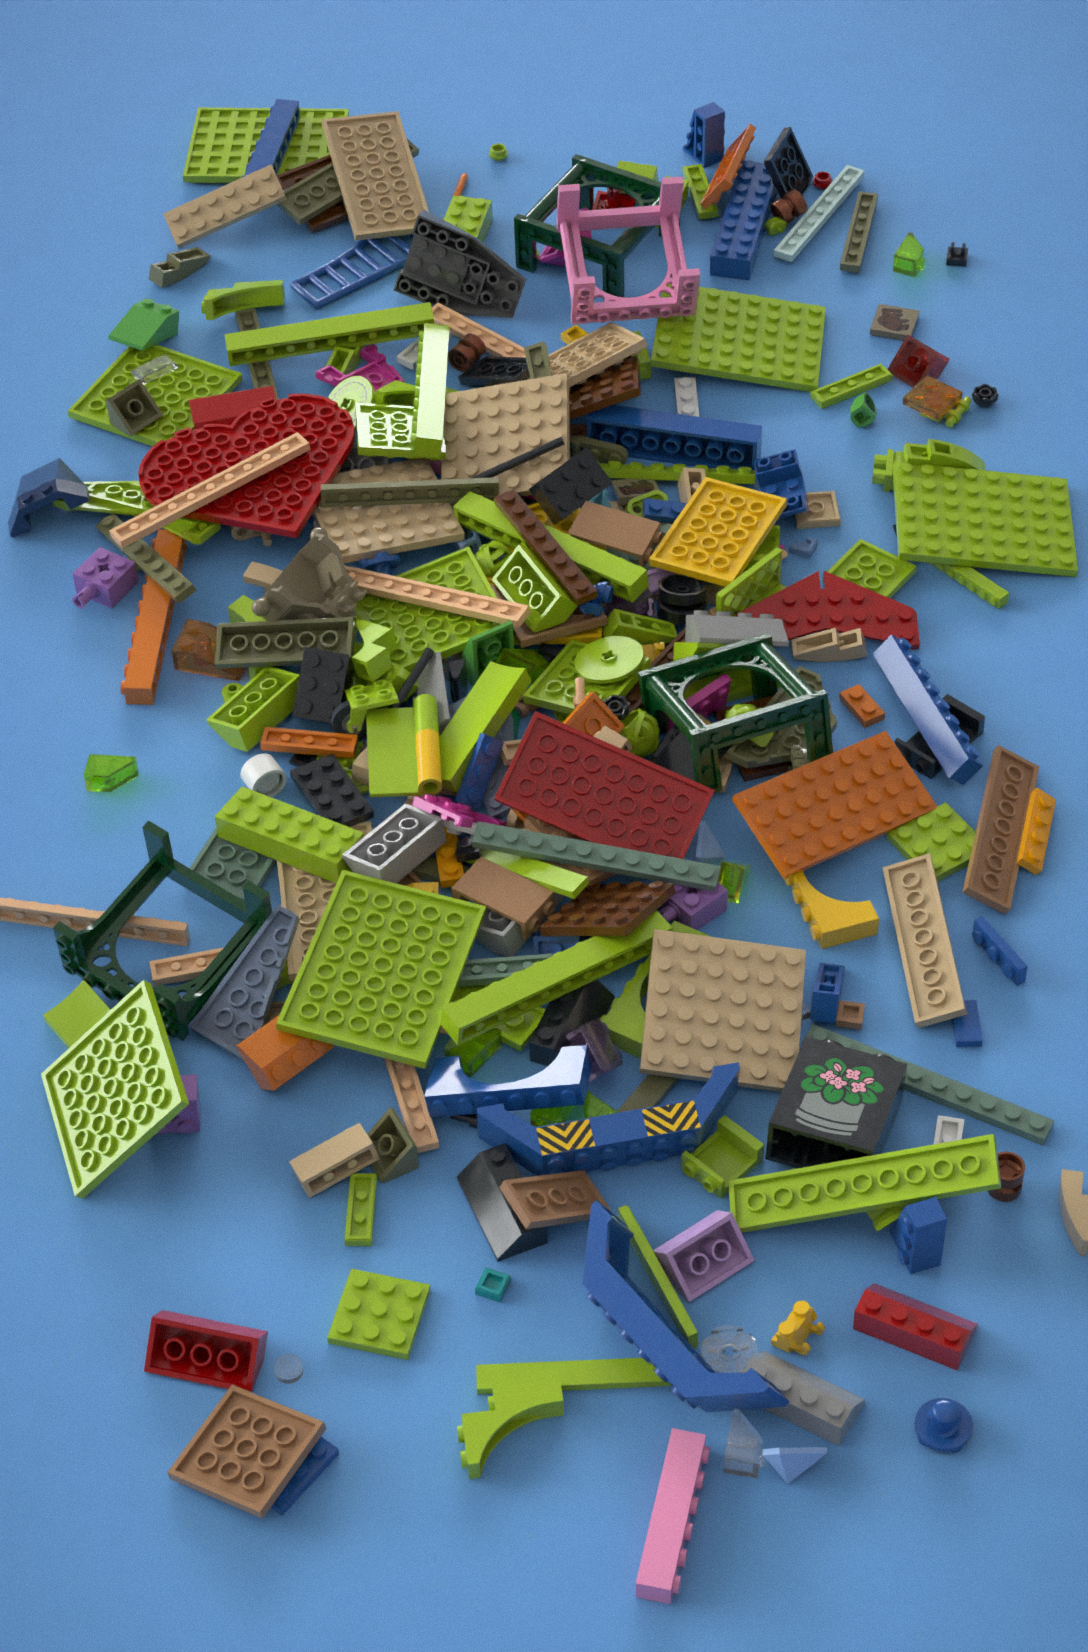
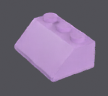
(704, 1254)

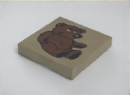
(894, 322)
(628, 489)

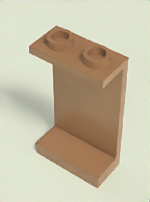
(617, 530)
(506, 894)

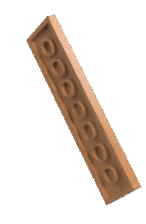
(999, 830)

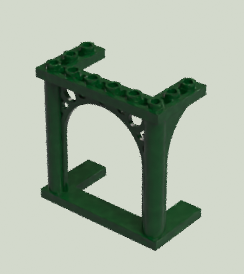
(587, 174)
(663, 697)
(82, 948)

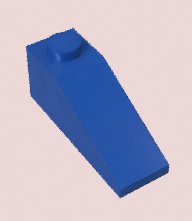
(827, 993)

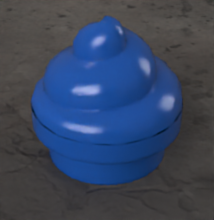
(604, 591)

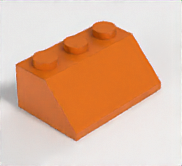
(278, 1055)

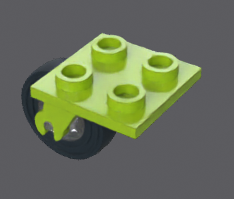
(351, 715)

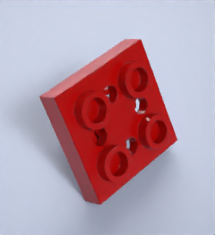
(612, 200)

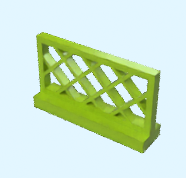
(757, 590)

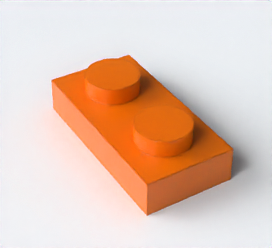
(862, 705)

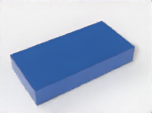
(967, 1027)

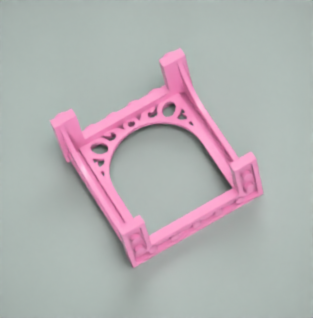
(614, 308)

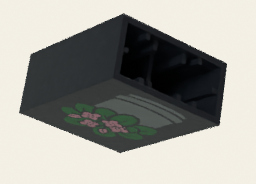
(835, 1105)

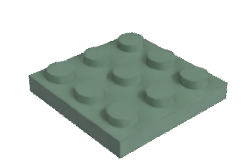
(231, 865)

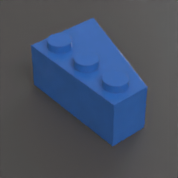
(920, 1235)

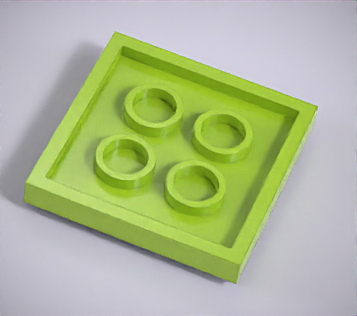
(873, 568)
(941, 835)
(379, 1314)

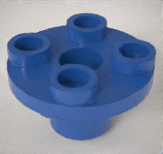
(381, 563)
(943, 1425)

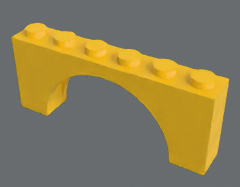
(830, 919)

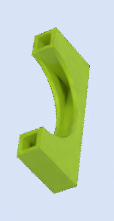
(626, 1013)

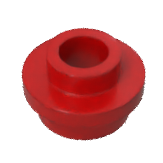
(822, 180)

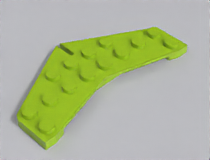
(128, 499)

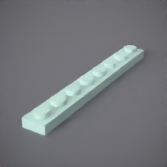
(819, 213)

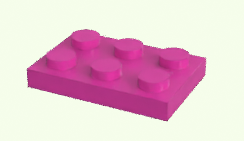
(709, 698)

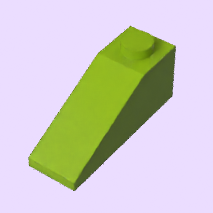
(639, 627)

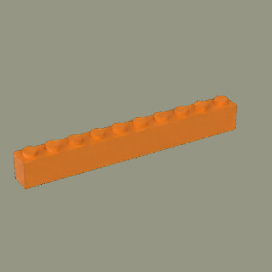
(152, 627)

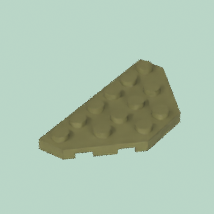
(779, 747)

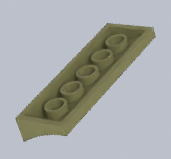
(281, 641)

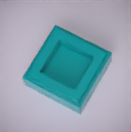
(493, 1284)

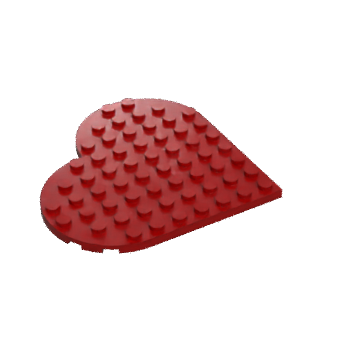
(273, 502)

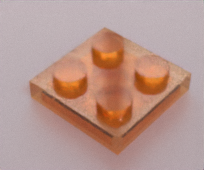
(932, 397)

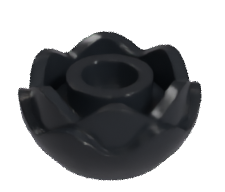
(985, 395)
(618, 706)

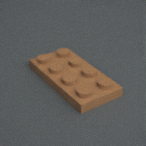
(552, 1198)

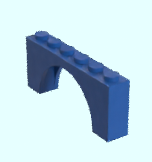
(558, 1085)

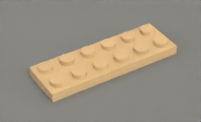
(224, 206)

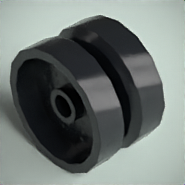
(680, 597)

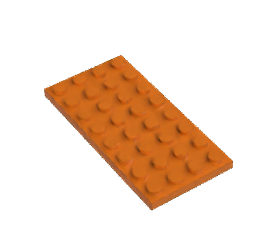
(834, 804)

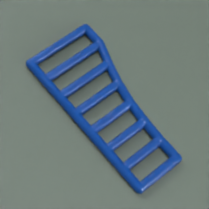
(364, 279)

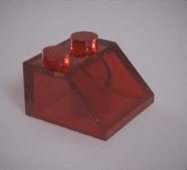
(916, 361)

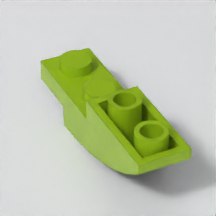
(942, 454)

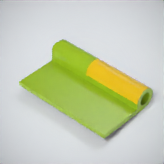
(404, 749)

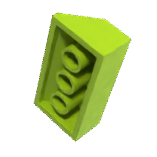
(530, 583)
(257, 705)

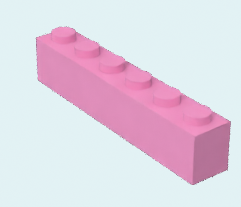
(671, 1516)

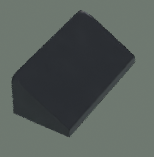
(458, 679)

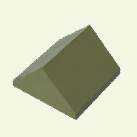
(132, 408)
(394, 1147)

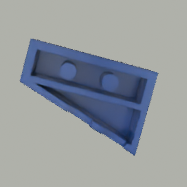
(706, 135)

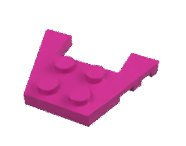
(377, 372)
(458, 813)

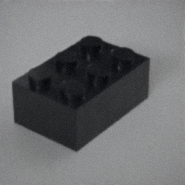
(570, 486)
(322, 683)

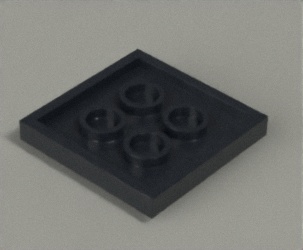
(787, 164)

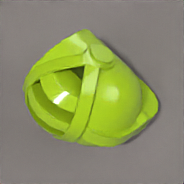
(488, 558)
(642, 732)

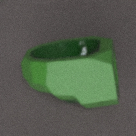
(863, 410)

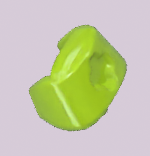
(775, 225)

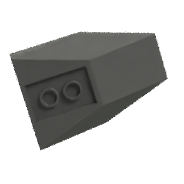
(458, 271)

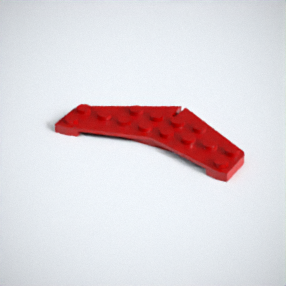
(840, 606)

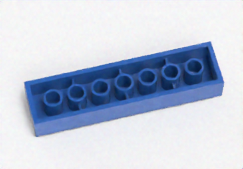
(743, 222)
(677, 437)

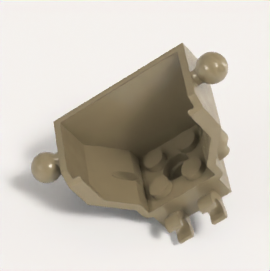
(311, 585)

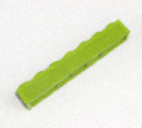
(976, 583)

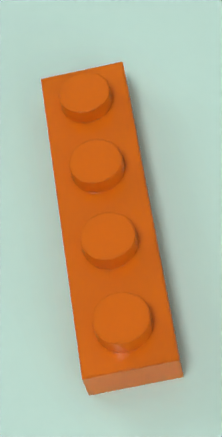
(309, 742)

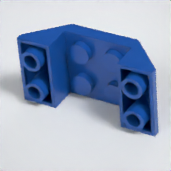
(783, 477)

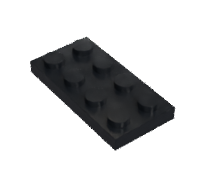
(496, 371)
(331, 792)

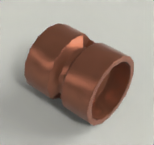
(790, 206)
(466, 352)
(1011, 1176)

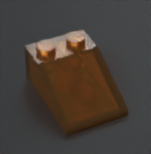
(196, 651)

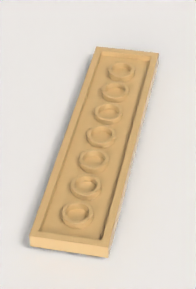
(924, 941)

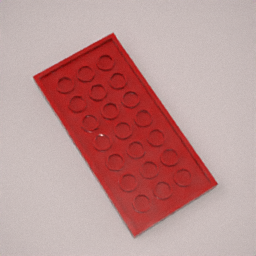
(601, 791)

